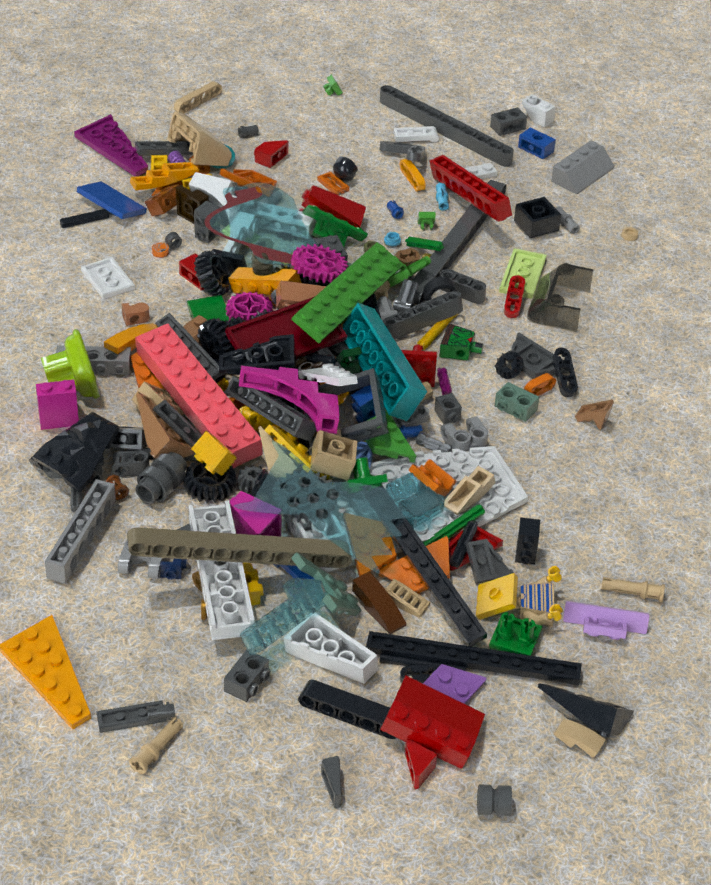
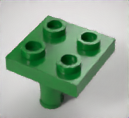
(362, 474)
(515, 635)

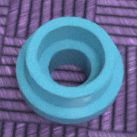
(392, 239)

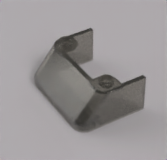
(548, 307)

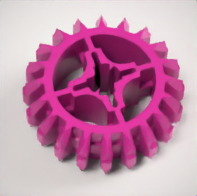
(247, 304)

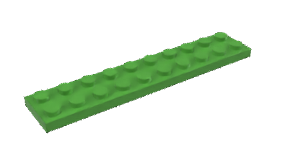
(351, 287)

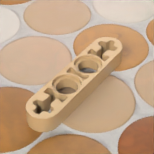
(184, 103)

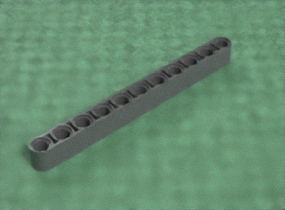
(447, 126)

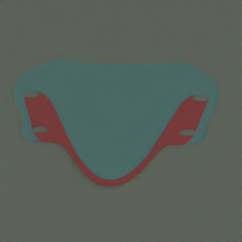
(261, 221)

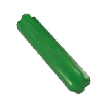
(424, 243)

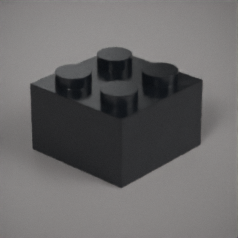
(537, 217)

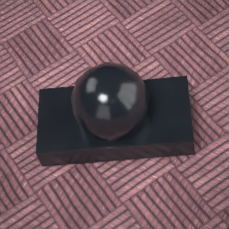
(232, 260)

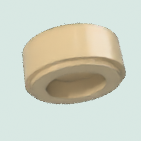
(629, 234)

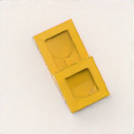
(157, 161)

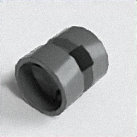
(494, 800)

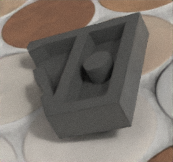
(485, 562)

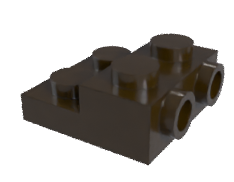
(188, 201)

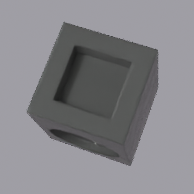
(448, 408)

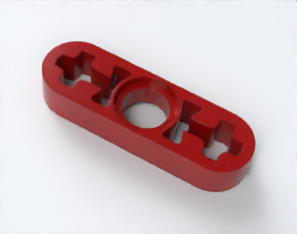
(514, 291)

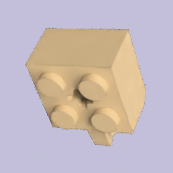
(333, 454)

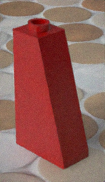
(337, 205)

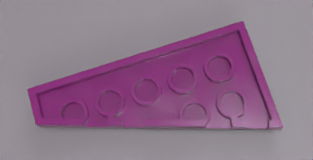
(113, 144)

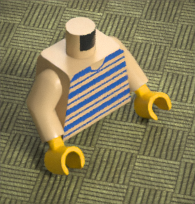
(537, 599)

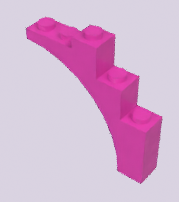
(284, 383)

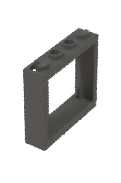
(367, 429)

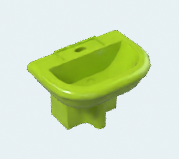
(72, 365)

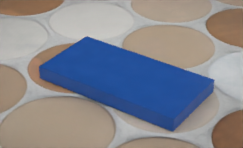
(111, 200)

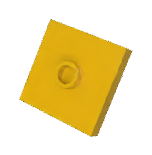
(496, 596)

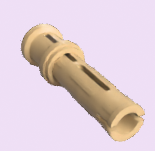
(642, 589)
(150, 751)

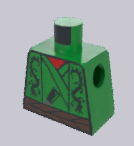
(459, 343)

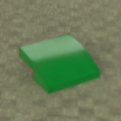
(208, 308)

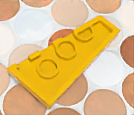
(289, 442)

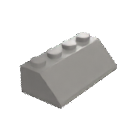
(582, 167)

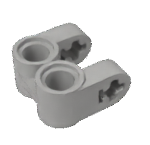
(462, 439)
(127, 560)

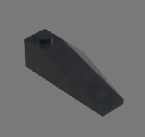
(272, 354)
(598, 715)

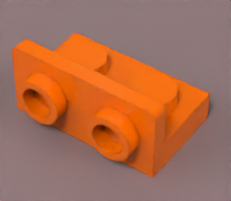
(434, 477)

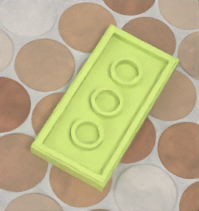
(527, 265)

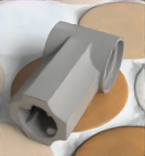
(385, 307)

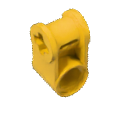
(254, 418)

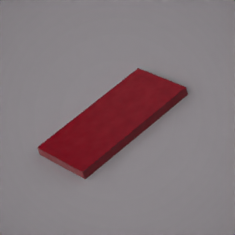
(280, 323)

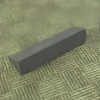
(177, 422)

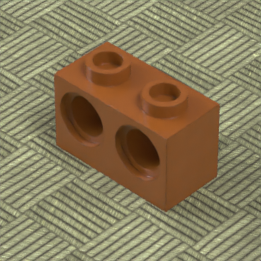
(162, 201)

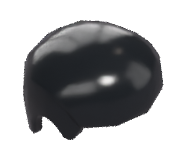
(344, 169)

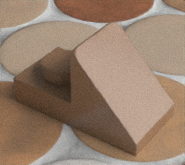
(596, 411)

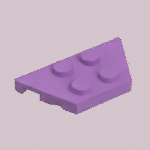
(455, 682)

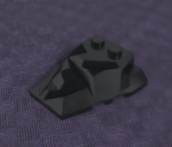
(77, 450)

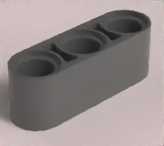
(470, 288)

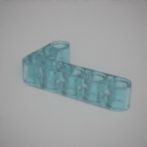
(303, 600)

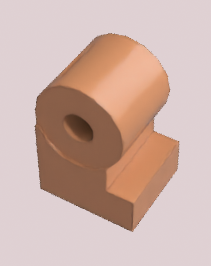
(135, 313)

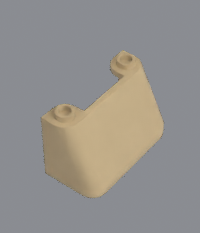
(203, 144)

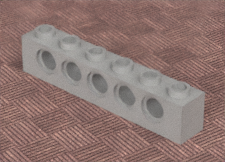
(80, 531)

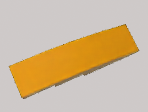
(167, 175)
(127, 338)

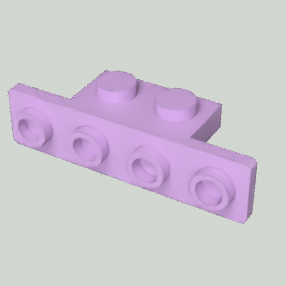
(605, 620)

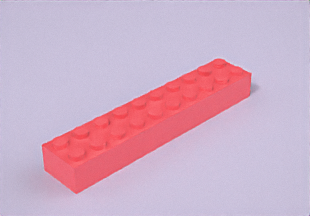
(197, 392)

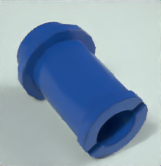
(396, 211)
(410, 431)

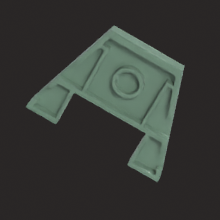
(338, 597)

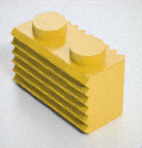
(213, 453)

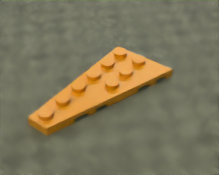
(45, 664)

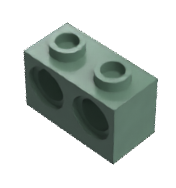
(516, 401)

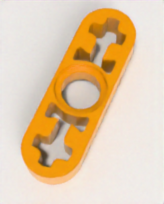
(412, 174)

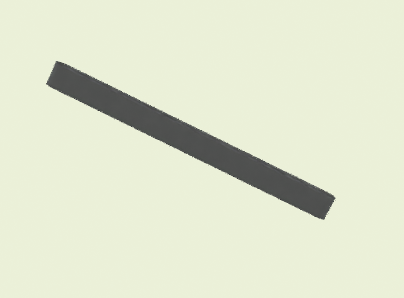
(453, 244)

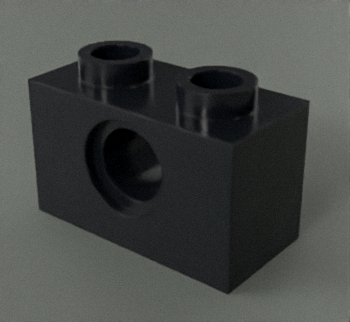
(527, 540)

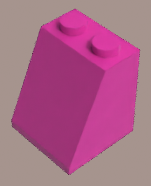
(57, 404)
(254, 522)

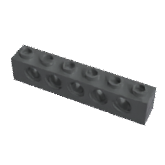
(273, 409)

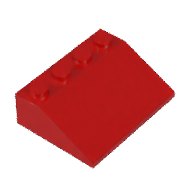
(433, 721)

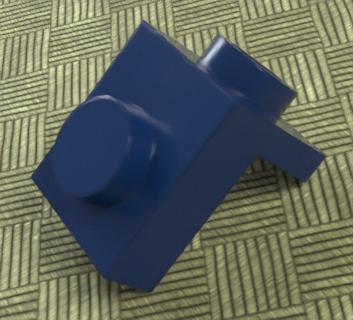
(173, 569)

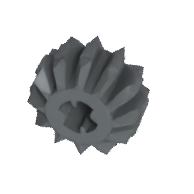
(247, 478)

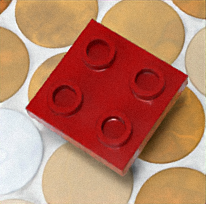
(422, 363)

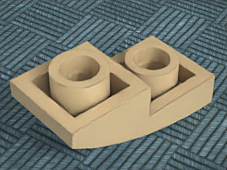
(575, 733)

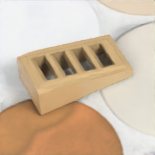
(397, 589)

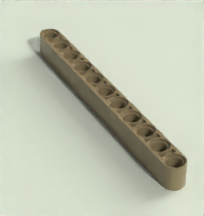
(234, 547)

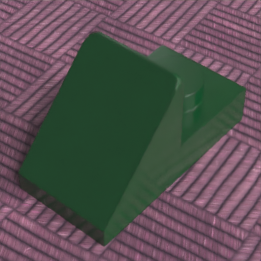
(349, 360)

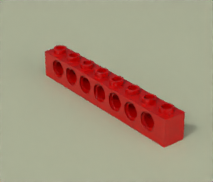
(471, 188)

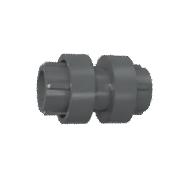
(161, 477)

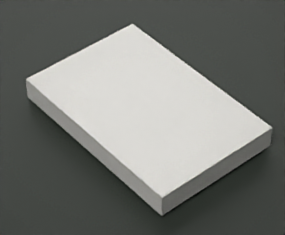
(107, 278)

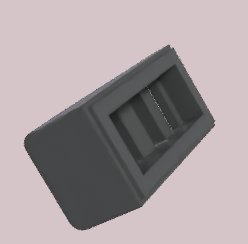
(332, 778)

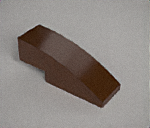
(378, 602)

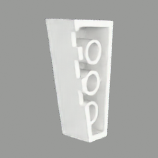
(331, 648)

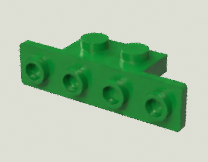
(329, 225)

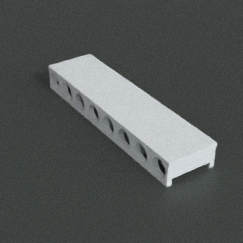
(222, 582)

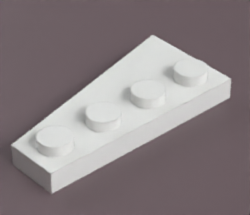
(330, 374)

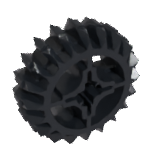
(212, 273)
(214, 339)
(209, 486)

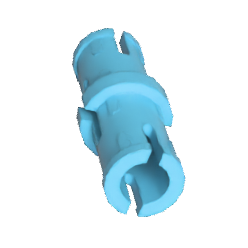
(442, 196)

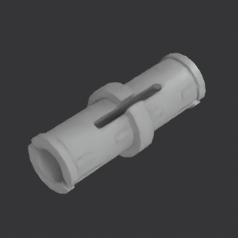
(567, 221)

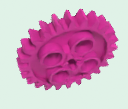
(318, 262)

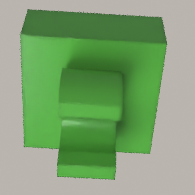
(332, 86)
(426, 218)

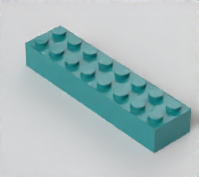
(399, 383)

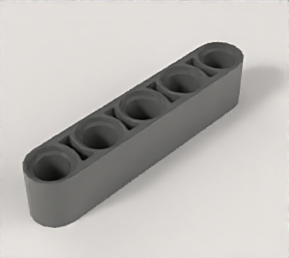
(424, 314)

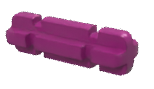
(444, 381)

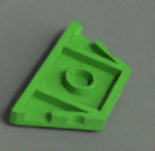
(392, 443)

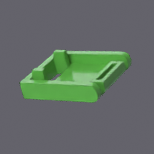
(408, 271)

